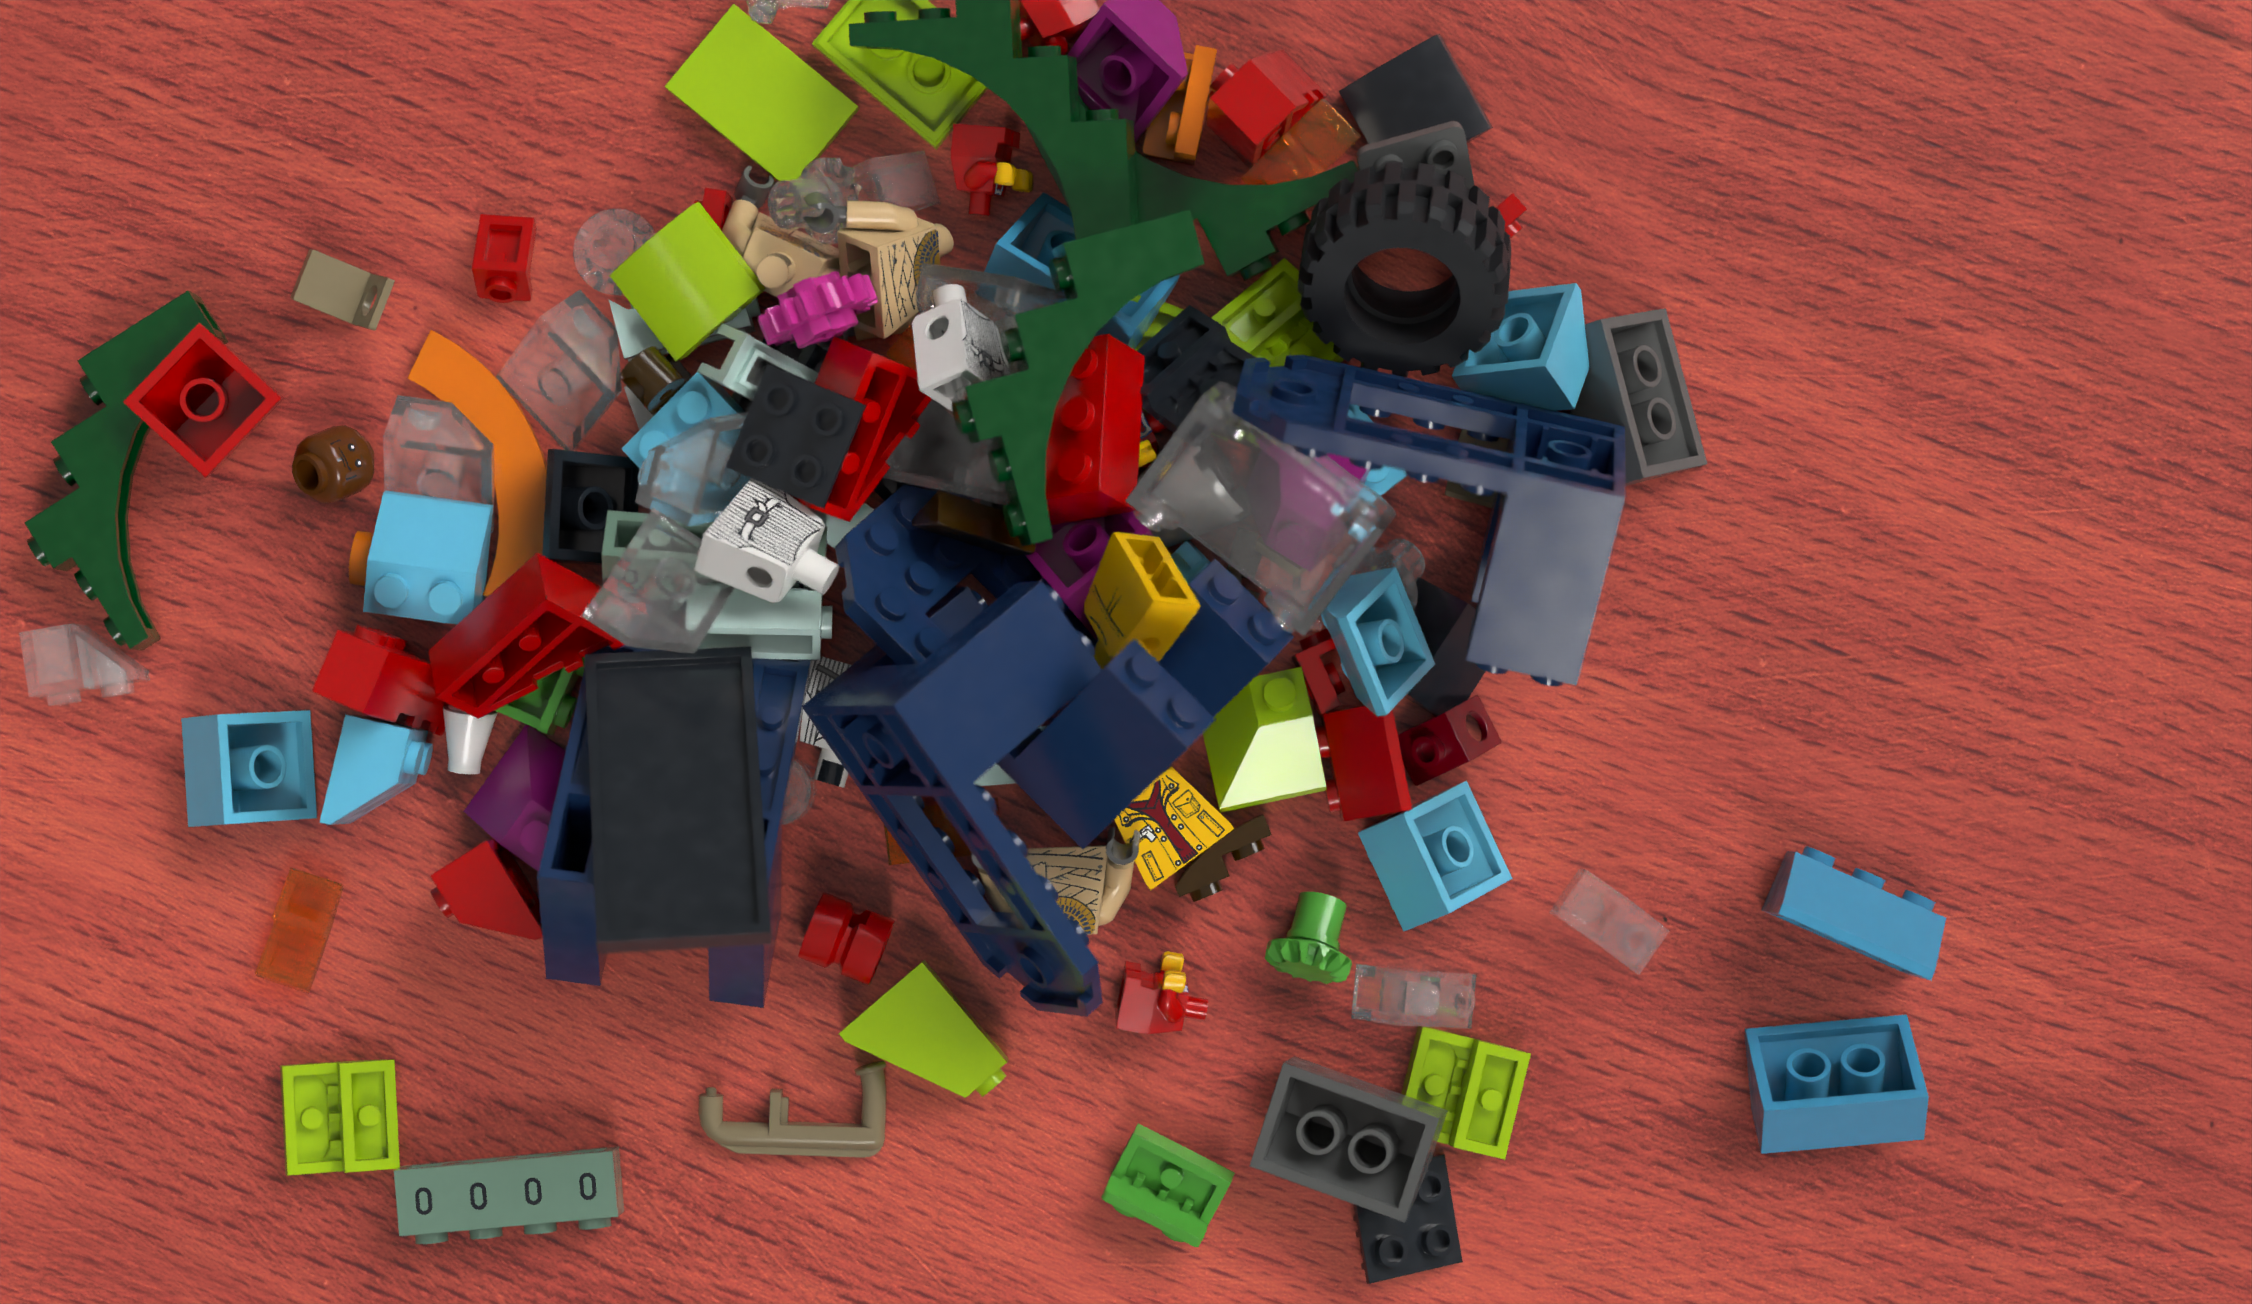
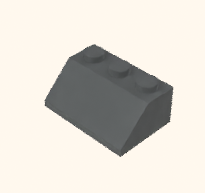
(1641, 386)
(1348, 1138)

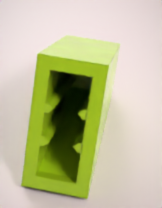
(930, 1035)

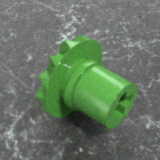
(1312, 943)

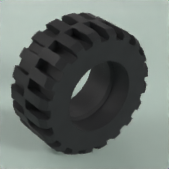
(1414, 212)

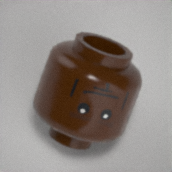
(333, 464)

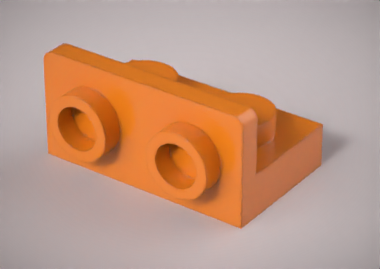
(1179, 125)

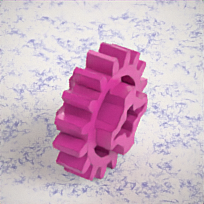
(818, 309)

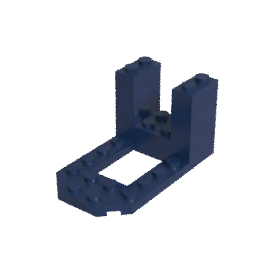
(1551, 506)
(1124, 721)
(938, 732)
(567, 870)

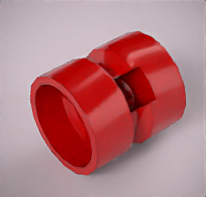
(846, 938)

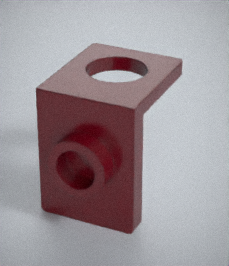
(1446, 742)

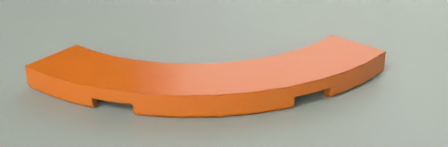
(518, 458)

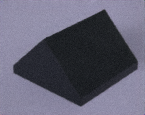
(577, 502)
(1446, 629)

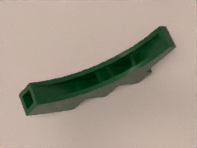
(985, 42)
(1232, 216)
(1046, 342)
(101, 457)

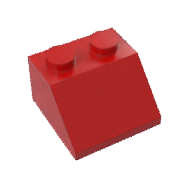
(203, 400)
(1363, 763)
(489, 892)

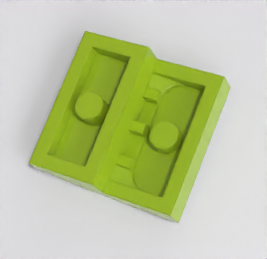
(687, 281)
(1270, 319)
(1471, 1080)
(340, 1117)

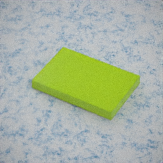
(910, 85)
(761, 96)

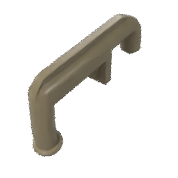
(803, 1138)

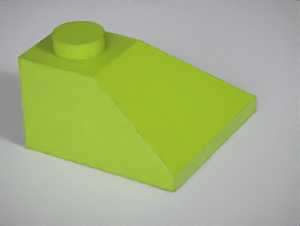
(1265, 743)

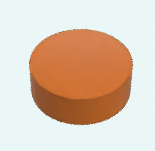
(359, 557)

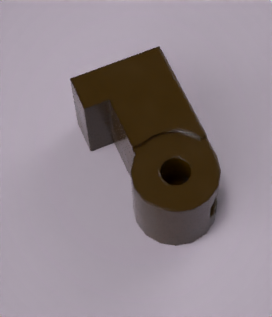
(654, 378)

